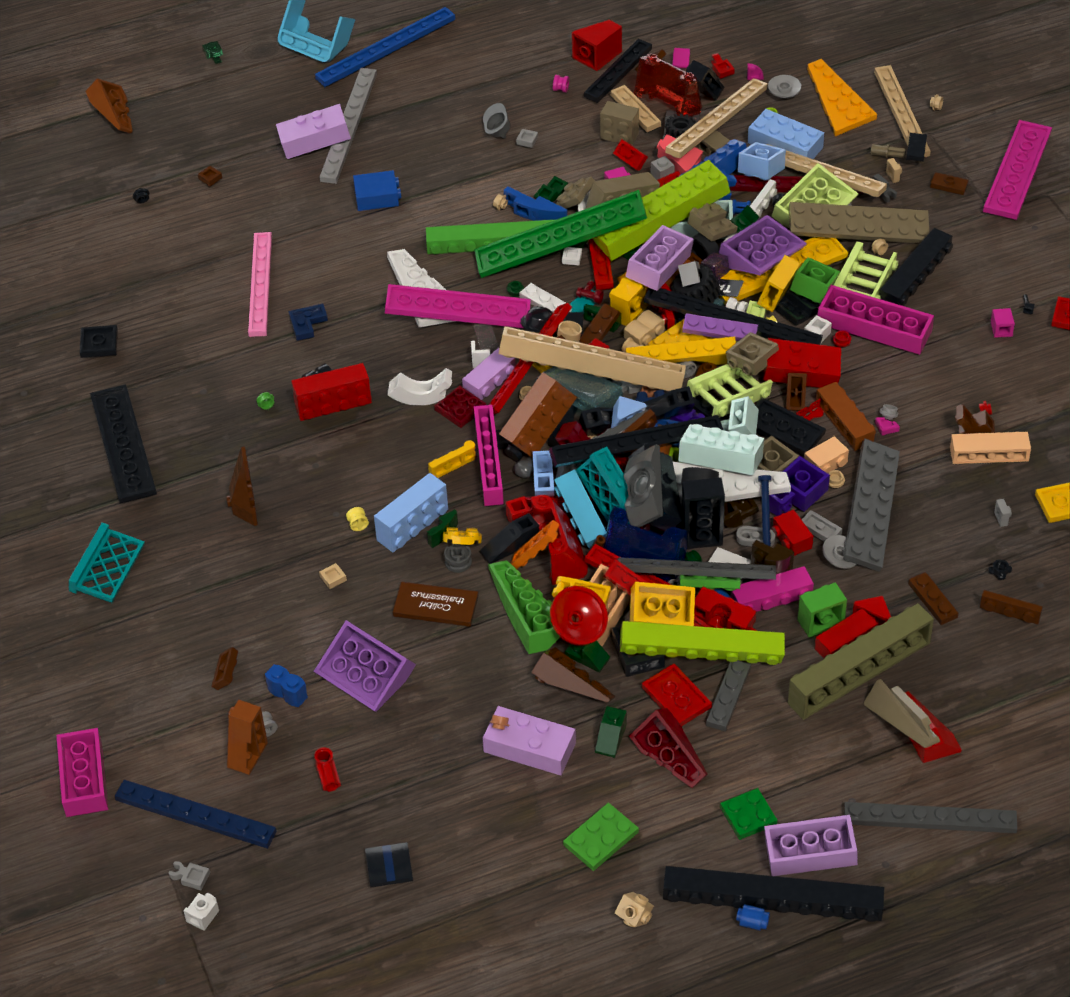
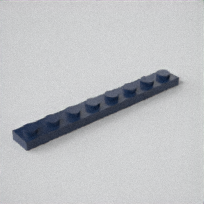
(195, 814)

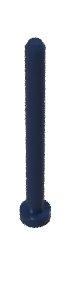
(764, 480)

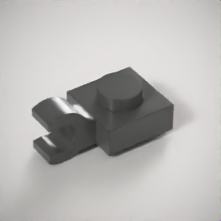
(889, 192)

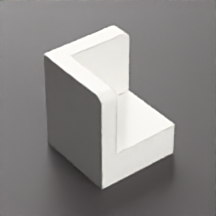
(478, 355)

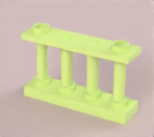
(852, 265)
(724, 375)

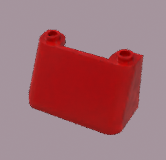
(565, 551)

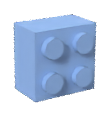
(761, 161)

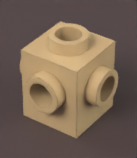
(634, 909)

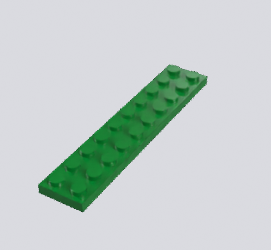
(560, 233)

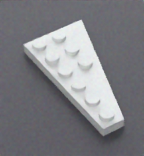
(410, 274)
(740, 485)

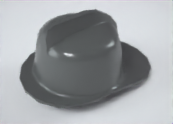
(496, 120)

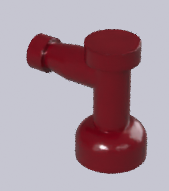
(597, 296)

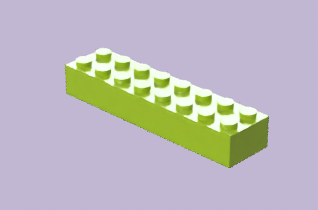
(667, 207)

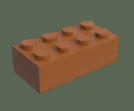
(538, 415)

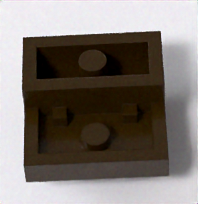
(738, 510)
(766, 555)

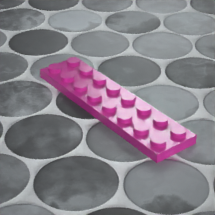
(1017, 169)
(456, 306)

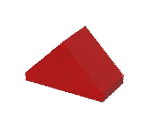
(875, 608)

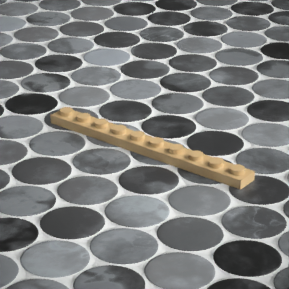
(716, 118)

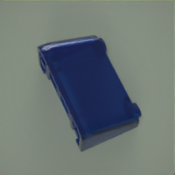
(635, 542)

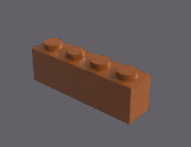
(845, 415)

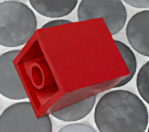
(597, 44)

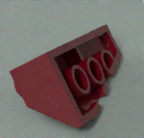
(668, 745)

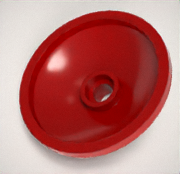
(586, 608)

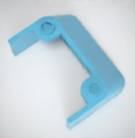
(295, 34)

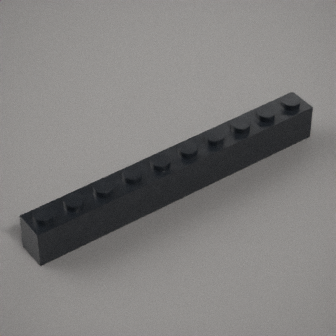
(773, 893)

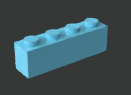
(580, 506)

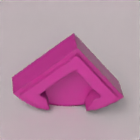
(755, 72)
(886, 426)

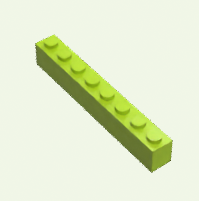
(702, 642)

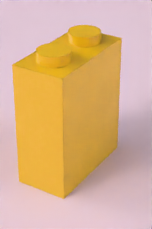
(778, 283)

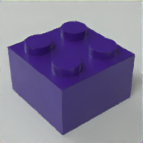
(806, 482)

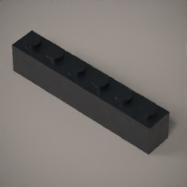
(917, 267)

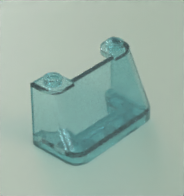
(588, 389)

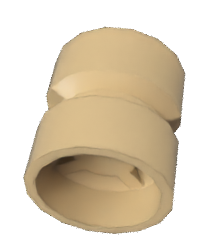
(569, 330)

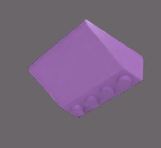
(760, 246)
(364, 666)

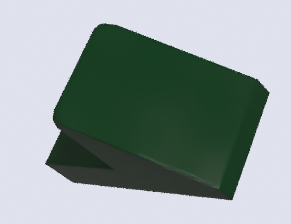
(745, 218)
(589, 655)

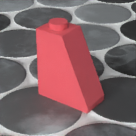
(684, 163)

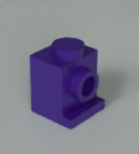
(782, 503)

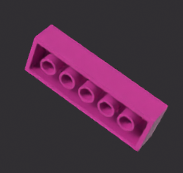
(876, 319)

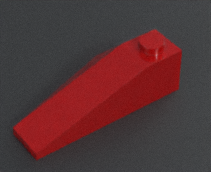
(948, 744)

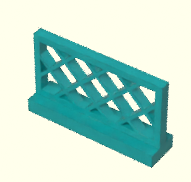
(611, 474)
(90, 558)

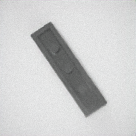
(728, 695)

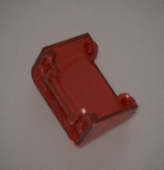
(668, 84)

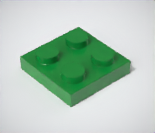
(748, 813)

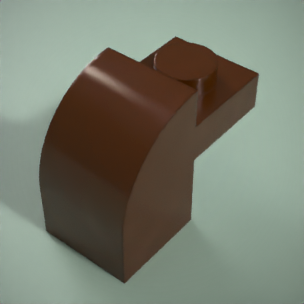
(976, 423)

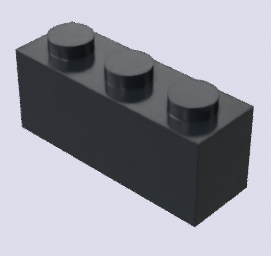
(707, 81)

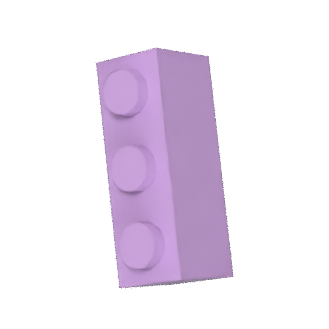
(488, 374)

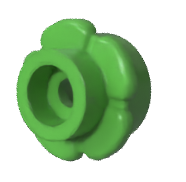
(265, 400)

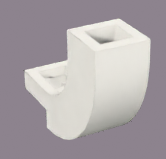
(420, 392)

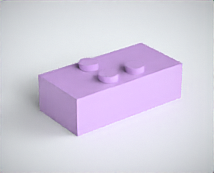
(313, 131)
(659, 257)
(531, 741)
(811, 845)

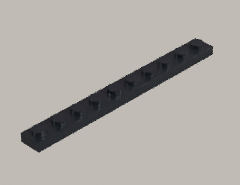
(766, 328)
(627, 442)

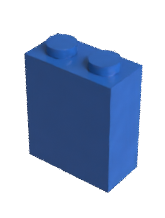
(376, 190)

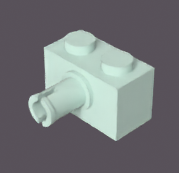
(742, 417)

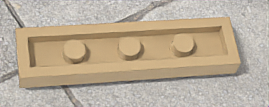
(647, 119)

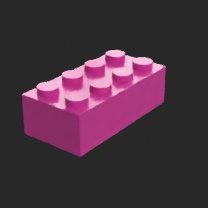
(82, 772)

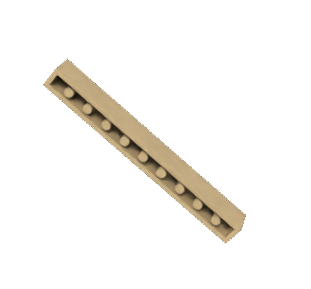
(591, 359)

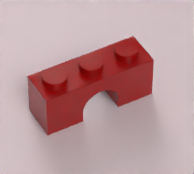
(710, 603)

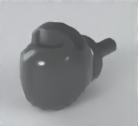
(524, 468)

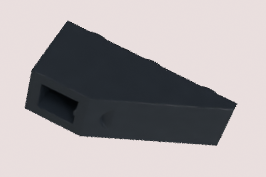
(510, 538)

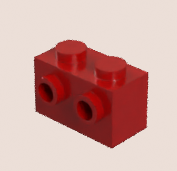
(792, 532)

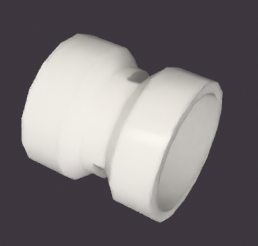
(736, 305)

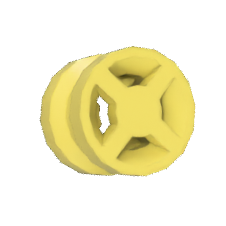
(357, 519)

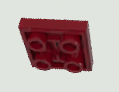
(458, 406)

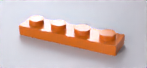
(536, 543)

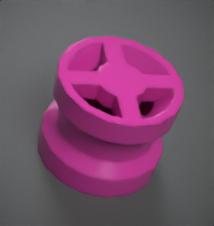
(561, 83)

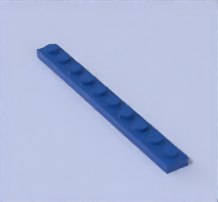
(385, 46)

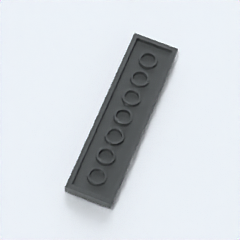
(871, 505)

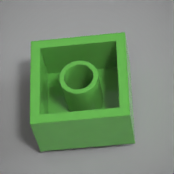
(814, 280)
(821, 609)

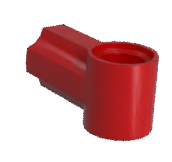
(327, 770)

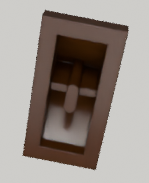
(796, 391)

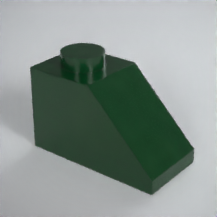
(611, 731)

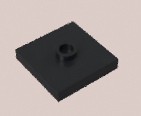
(98, 341)

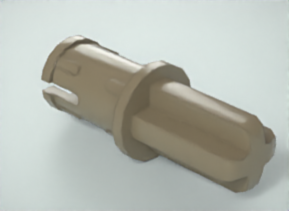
(887, 151)

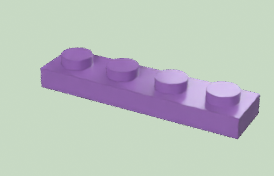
(717, 327)

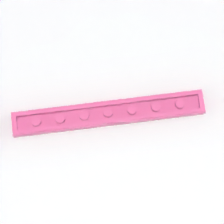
(260, 284)

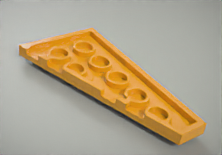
(841, 104)

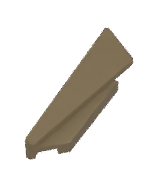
(901, 712)

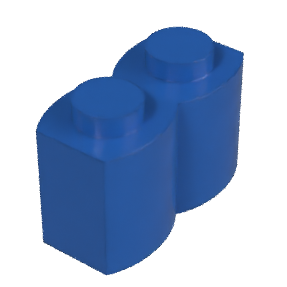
(286, 685)

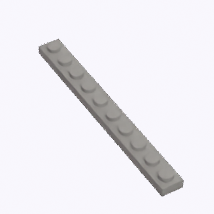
(352, 115)

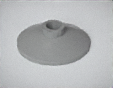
(784, 86)
(833, 551)

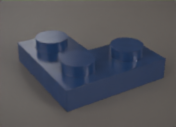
(303, 318)

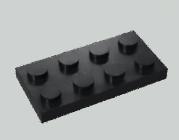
(787, 427)

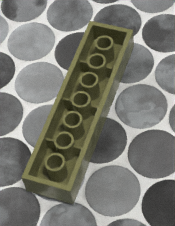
(860, 661)

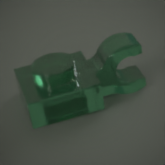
(213, 50)

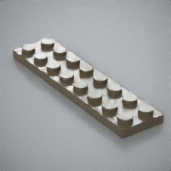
(858, 222)

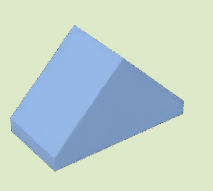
(625, 409)

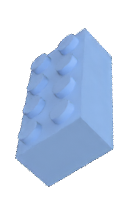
(786, 134)
(411, 512)

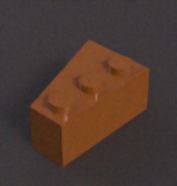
(245, 736)

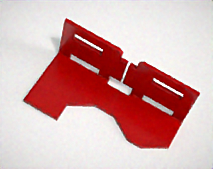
(813, 414)

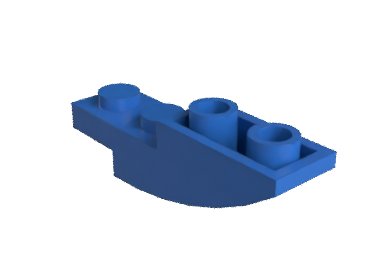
(533, 209)

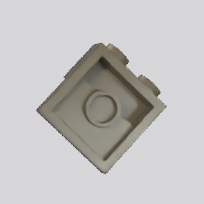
(711, 222)
(751, 353)

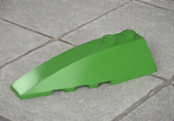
(525, 607)

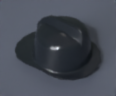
(535, 318)

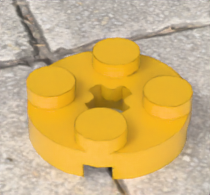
(462, 537)

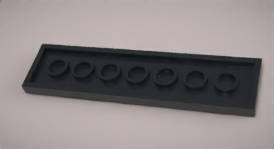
(123, 444)

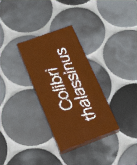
(435, 604)

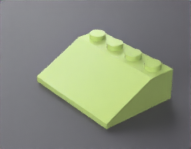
(815, 187)

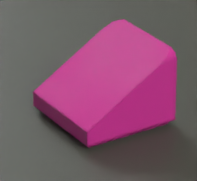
(681, 57)

